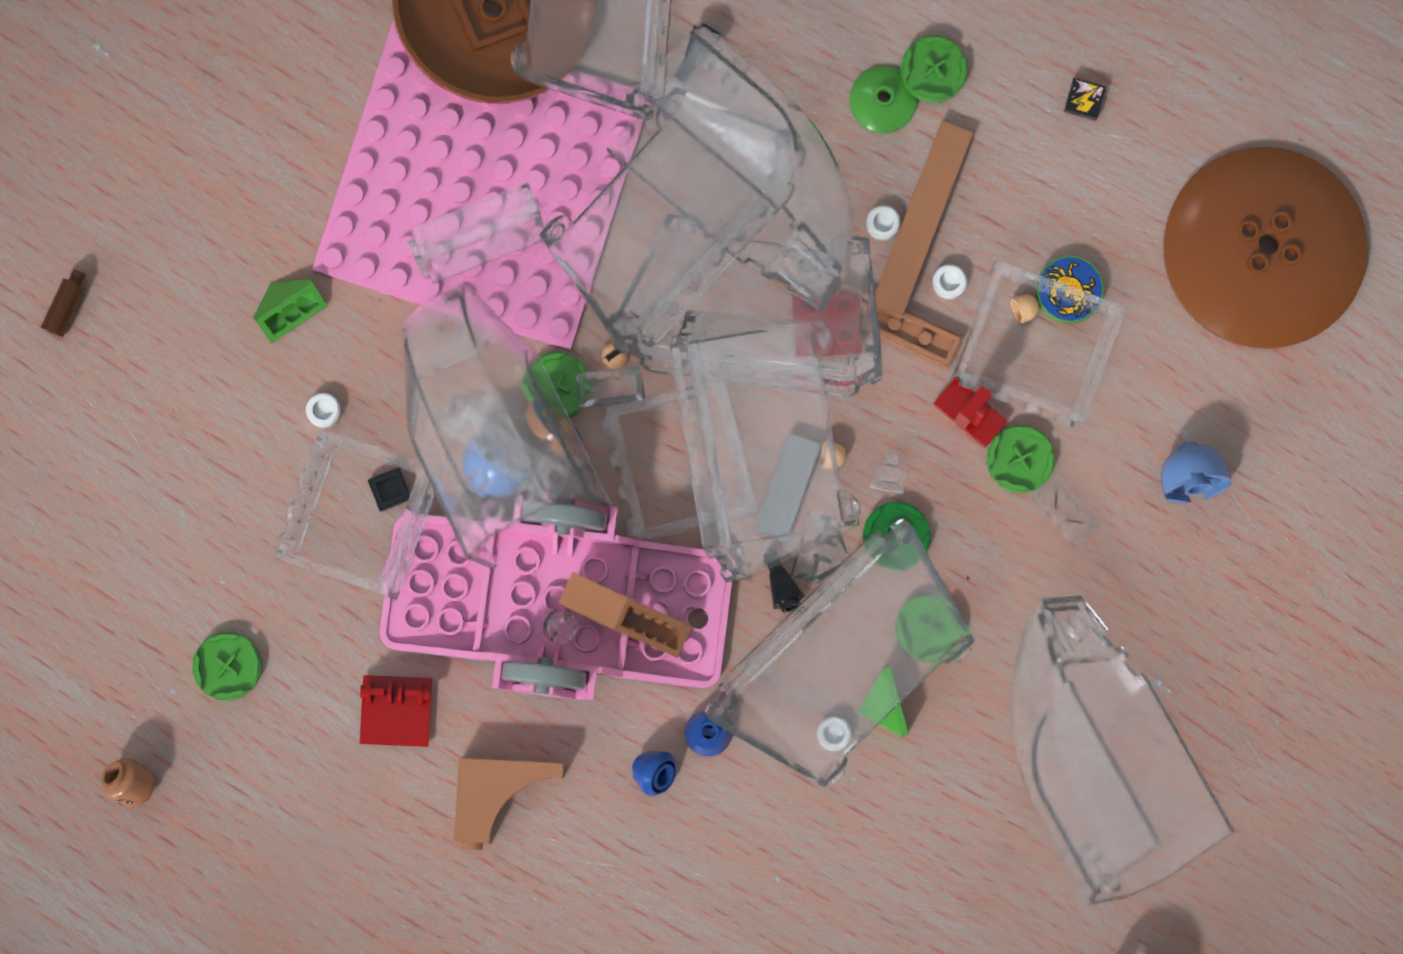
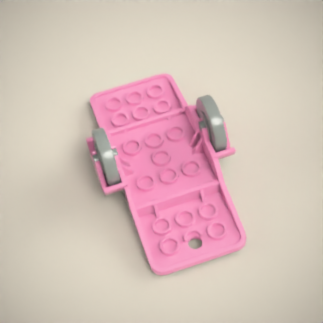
(498, 613)

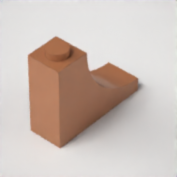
(624, 615)
(485, 790)

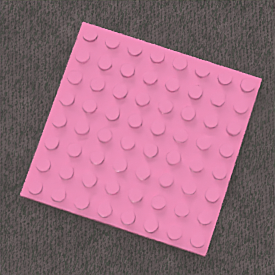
(437, 153)

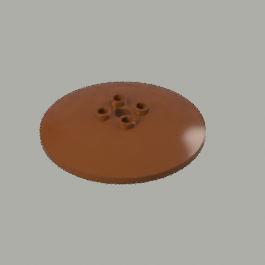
(465, 47)
(1236, 286)

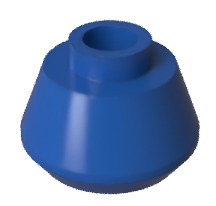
(696, 732)
(654, 771)

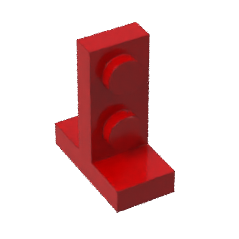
(971, 412)

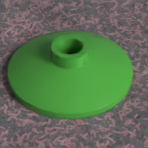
(878, 115)

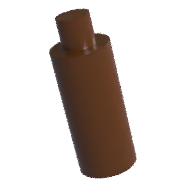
(64, 304)

